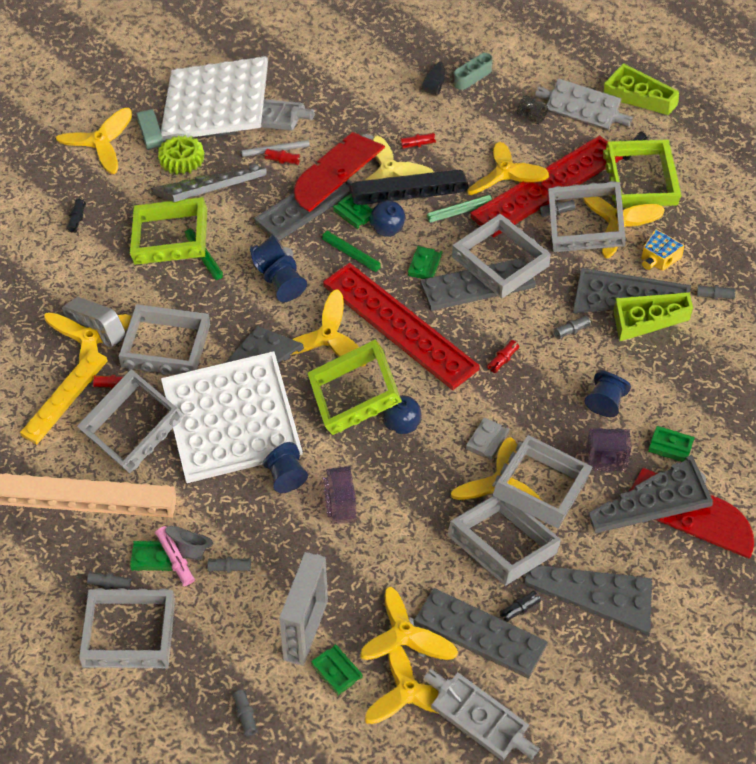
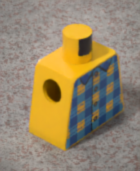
(661, 251)

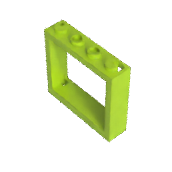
(645, 147)
(163, 211)
(344, 365)

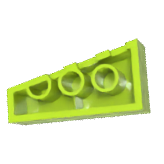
(641, 90)
(650, 313)

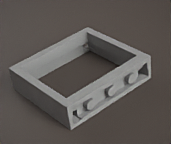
(587, 241)
(486, 275)
(167, 317)
(109, 405)
(552, 458)
(461, 533)
(304, 608)
(127, 658)

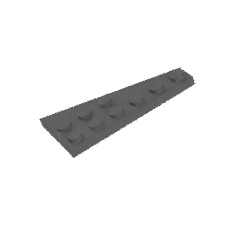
(201, 184)
(599, 289)
(266, 341)
(660, 496)
(603, 594)

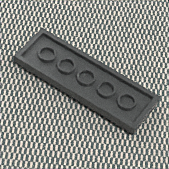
(289, 215)
(464, 287)
(481, 633)

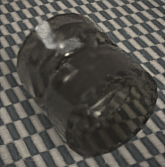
(531, 109)

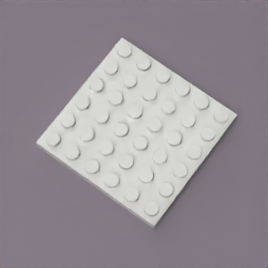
(215, 98)
(230, 415)

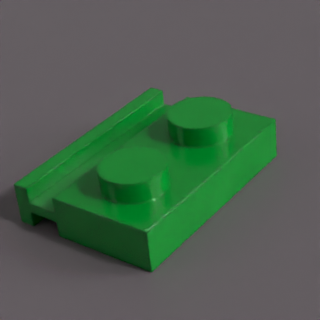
(353, 213)
(425, 263)
(671, 444)
(149, 557)
(336, 669)

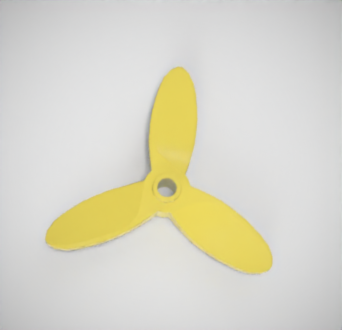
(391, 168)

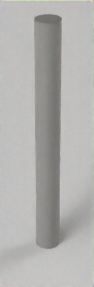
(287, 146)

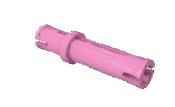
(178, 563)

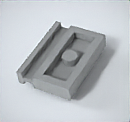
(487, 438)

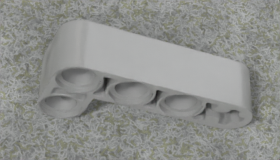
(96, 317)

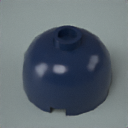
(387, 218)
(403, 416)

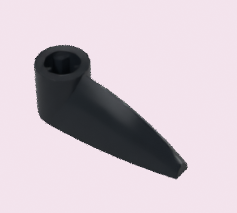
(434, 80)

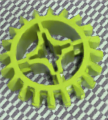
(191, 156)

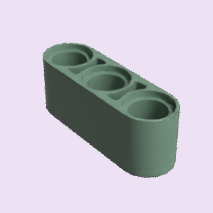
(473, 71)
(149, 129)

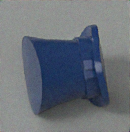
(267, 253)
(285, 279)
(607, 394)
(285, 467)

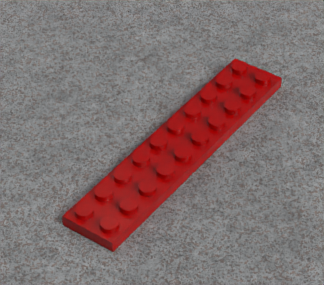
(529, 196)
(402, 326)

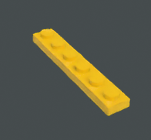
(63, 396)

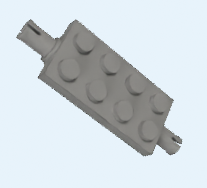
(584, 104)
(283, 114)
(480, 716)

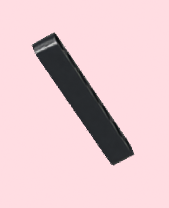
(408, 187)

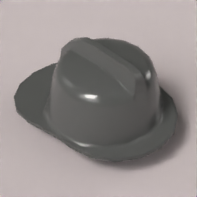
(188, 543)

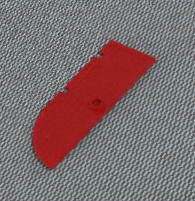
(334, 169)
(718, 524)

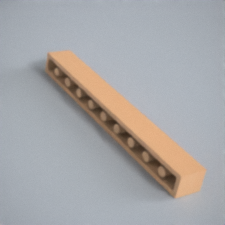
(87, 495)

